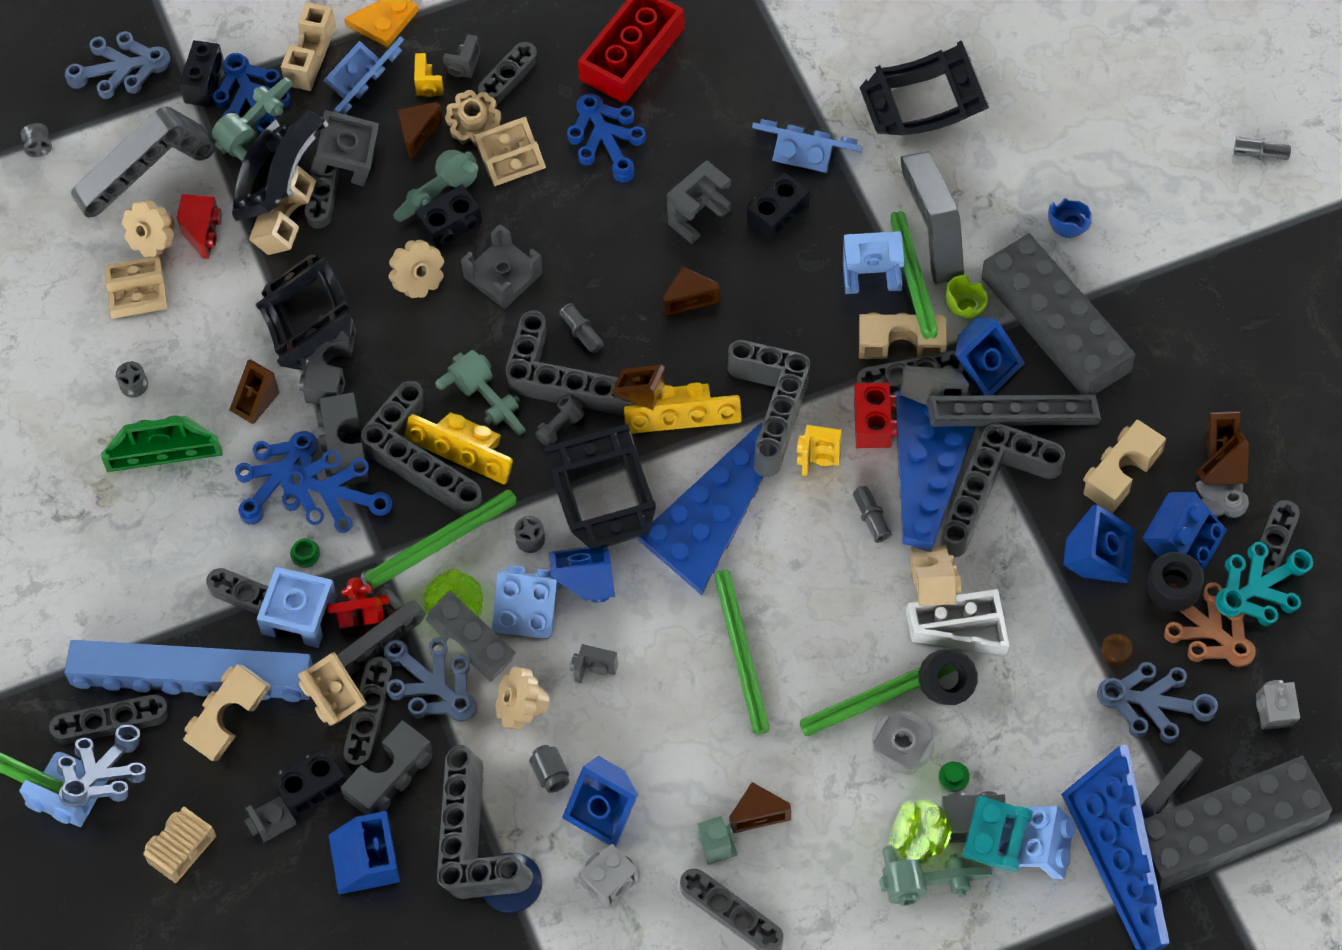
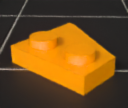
(382, 20)

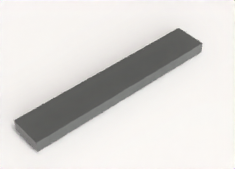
(1013, 410)

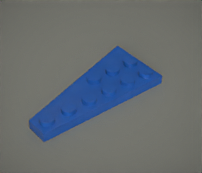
(927, 470)
(705, 518)
(1114, 831)

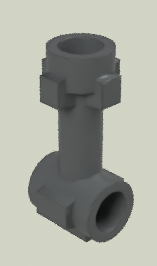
(570, 410)

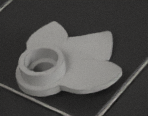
(1224, 498)

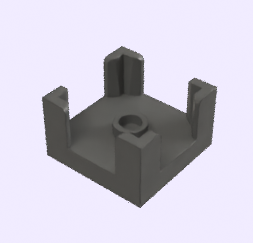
(346, 145)
(693, 195)
(502, 269)

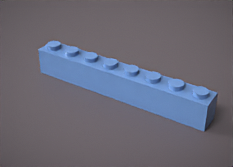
(179, 668)

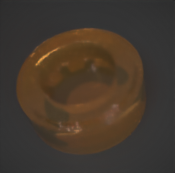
(1116, 649)

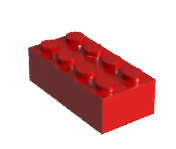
(630, 46)

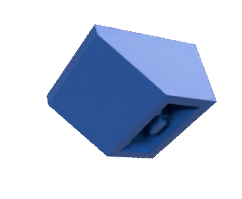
(1185, 527)
(364, 853)

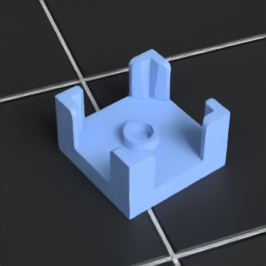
(873, 255)
(296, 605)

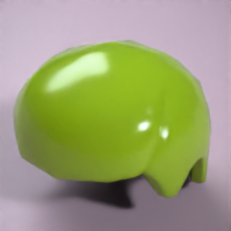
(966, 298)

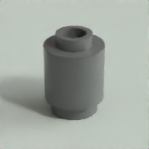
(549, 768)

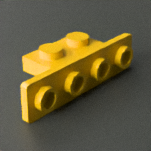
(684, 408)
(461, 443)

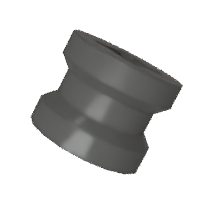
(36, 140)
(126, 374)
(530, 527)

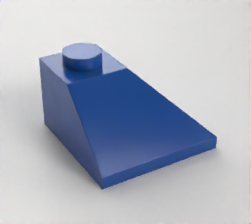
(987, 355)
(1100, 547)
(584, 572)
(601, 800)

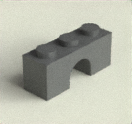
(321, 378)
(340, 418)
(456, 621)
(374, 791)

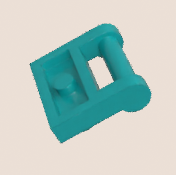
(986, 832)

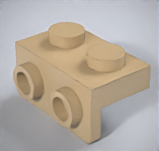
(331, 689)

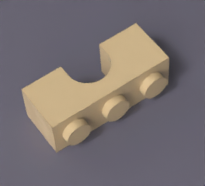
(315, 33)
(275, 230)
(879, 331)
(1136, 447)
(934, 576)
(208, 731)

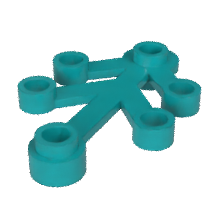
(1258, 585)

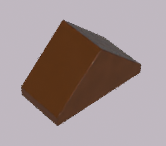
(418, 125)
(690, 292)
(641, 385)
(254, 392)
(1220, 429)
(1228, 464)
(758, 809)

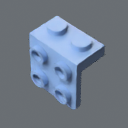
(524, 602)
(44, 800)
(1044, 841)

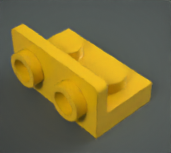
(819, 446)

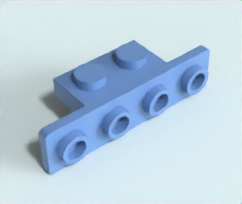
(354, 71)
(802, 149)

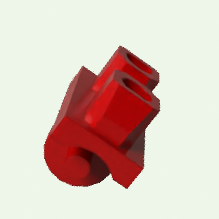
(371, 607)

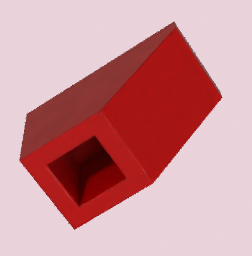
(198, 220)

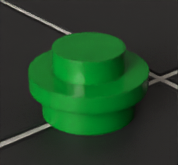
(305, 553)
(954, 776)

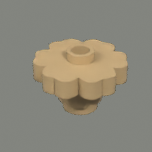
(472, 115)
(148, 228)
(416, 268)
(520, 698)

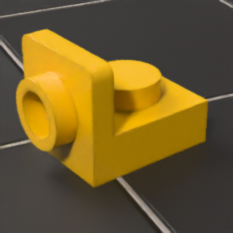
(425, 82)

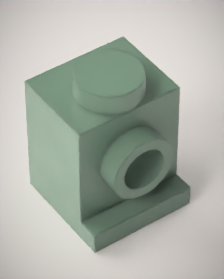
(716, 840)

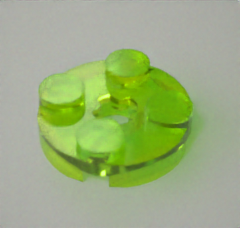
(459, 584)
(905, 828)

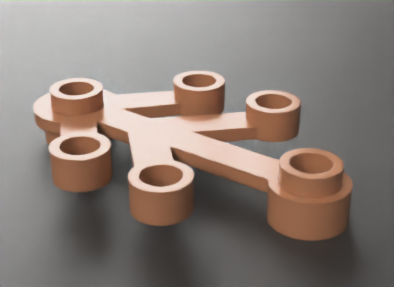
(1211, 628)

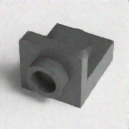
(466, 59)
(596, 659)
(269, 819)

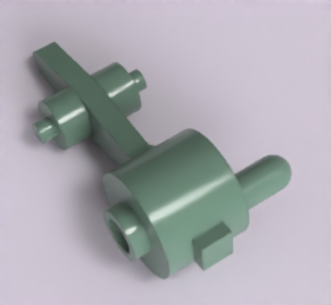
(235, 133)
(452, 169)
(471, 374)
(907, 881)

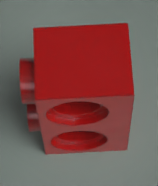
(872, 415)

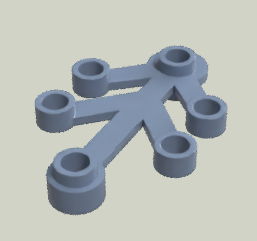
(121, 65)
(432, 683)
(1152, 699)
(78, 792)

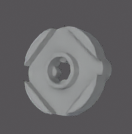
(907, 758)

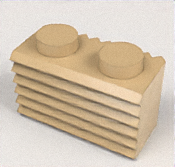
(179, 844)

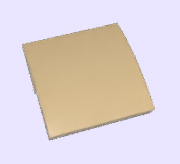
(509, 151)
(135, 287)

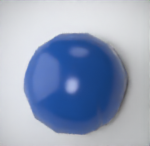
(1069, 218)

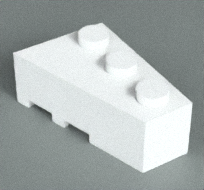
(970, 624)

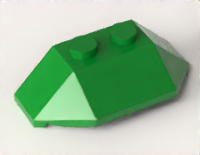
(159, 443)

